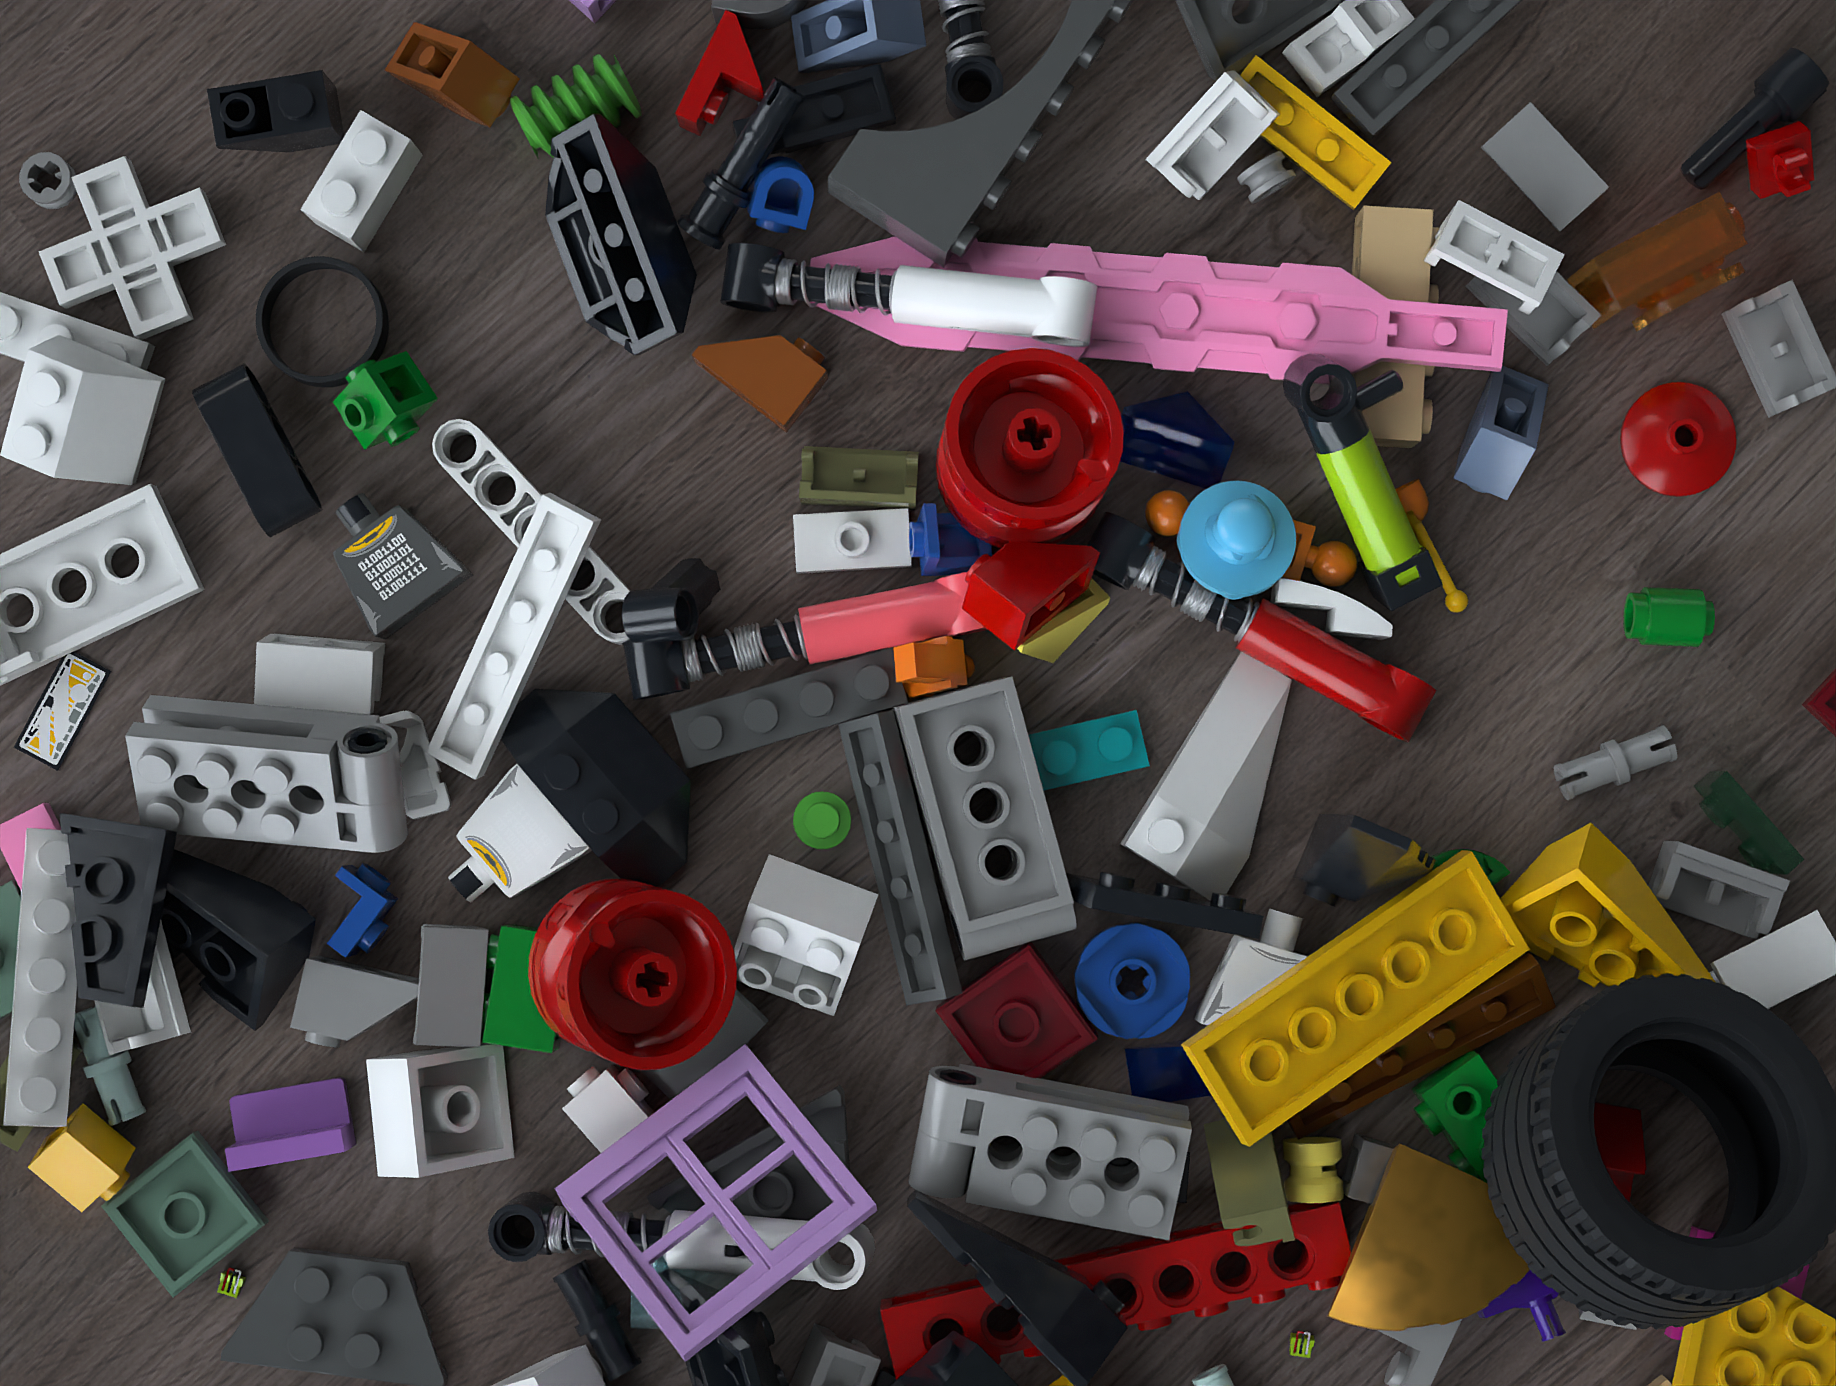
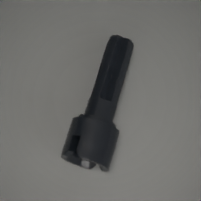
(1780, 94)

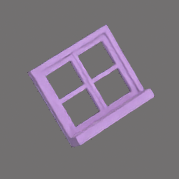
(664, 1136)

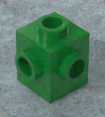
(385, 400)

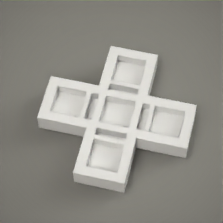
(132, 248)

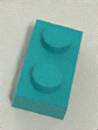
(1089, 750)

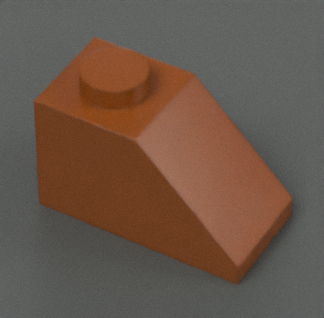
(453, 73)
(767, 374)

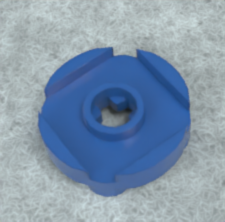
(1165, 985)

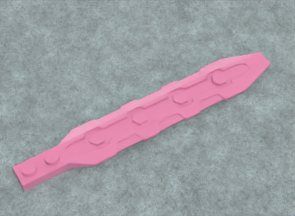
(1203, 313)

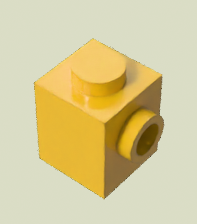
(83, 1159)

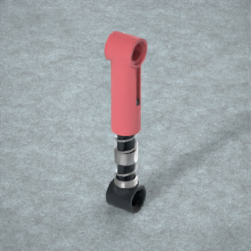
(819, 633)

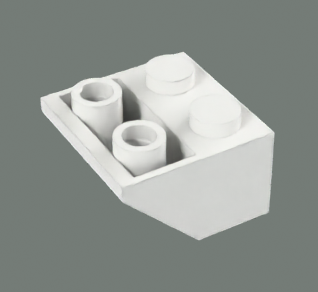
(801, 934)

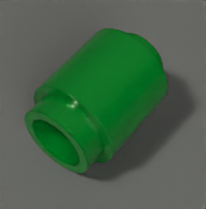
(1668, 616)

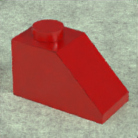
(1026, 586)

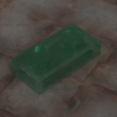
(1761, 840)

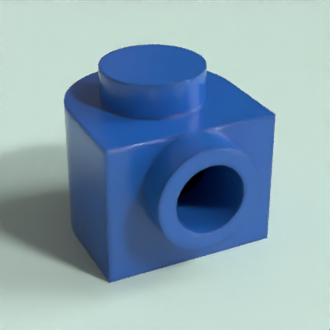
(781, 195)

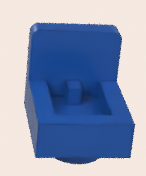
(943, 543)
(364, 923)

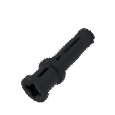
(728, 186)

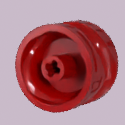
(1028, 447)
(633, 973)

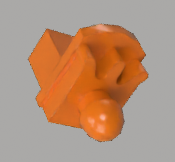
(932, 666)

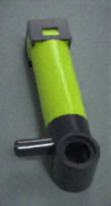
(1392, 558)

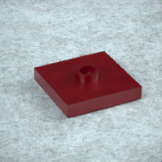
(1018, 1017)

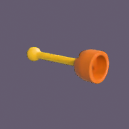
(1416, 508)

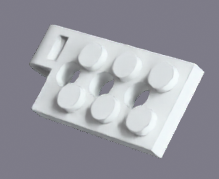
(109, 602)

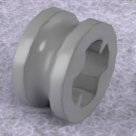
(1266, 177)
(48, 197)

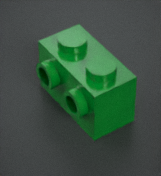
(1456, 1104)

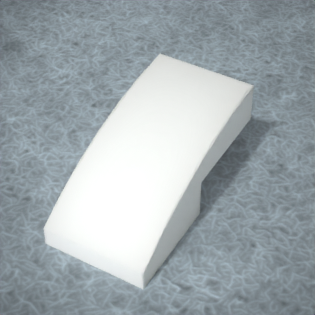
(1345, 40)
(1344, 614)

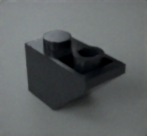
(277, 114)

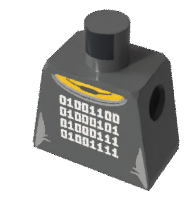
(393, 565)

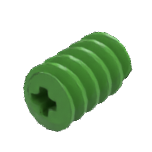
(569, 105)

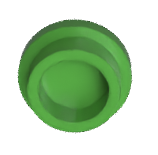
(822, 820)

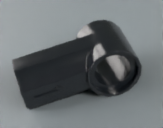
(672, 605)

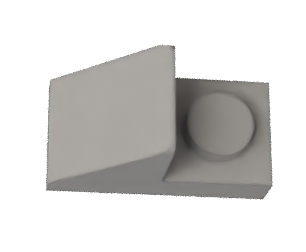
(1423, 1354)

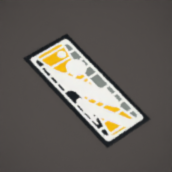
(62, 709)

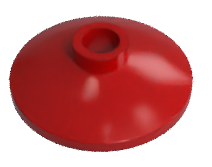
(1651, 444)

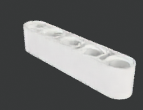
(514, 517)

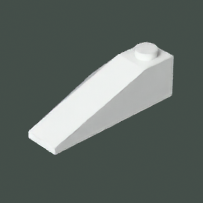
(1212, 793)

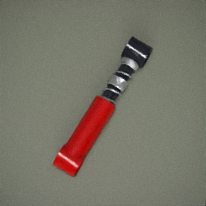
(1373, 690)

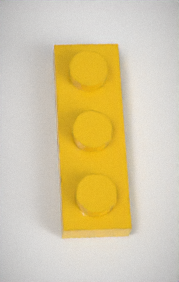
(1316, 138)

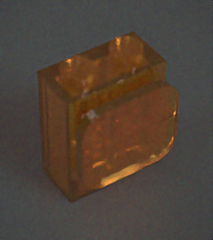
(1665, 264)

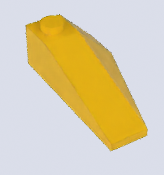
(1597, 914)

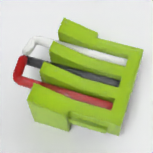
(231, 1283)
(1301, 1344)

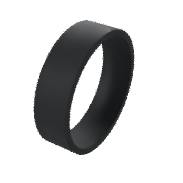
(281, 280)

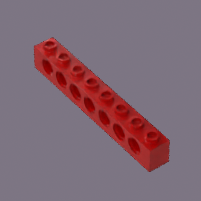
(1141, 1262)

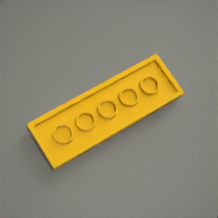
(1355, 997)

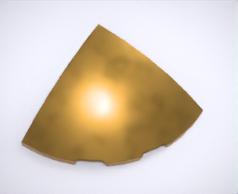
(1425, 1249)

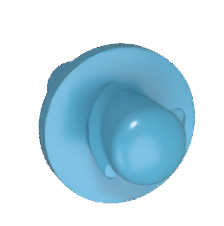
(1236, 539)

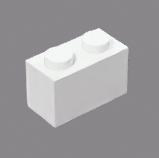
(362, 181)

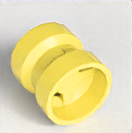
(1313, 1169)

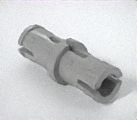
(1615, 762)

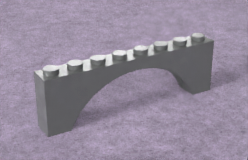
(939, 178)

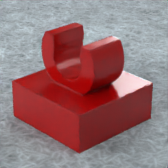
(1781, 161)

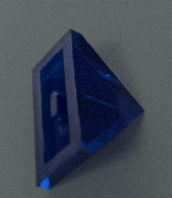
(1176, 440)
(1163, 1073)

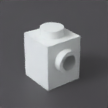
(607, 1105)

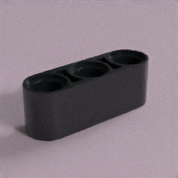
(257, 450)

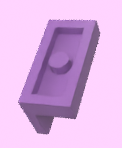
(290, 1124)

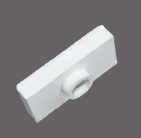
(851, 540)

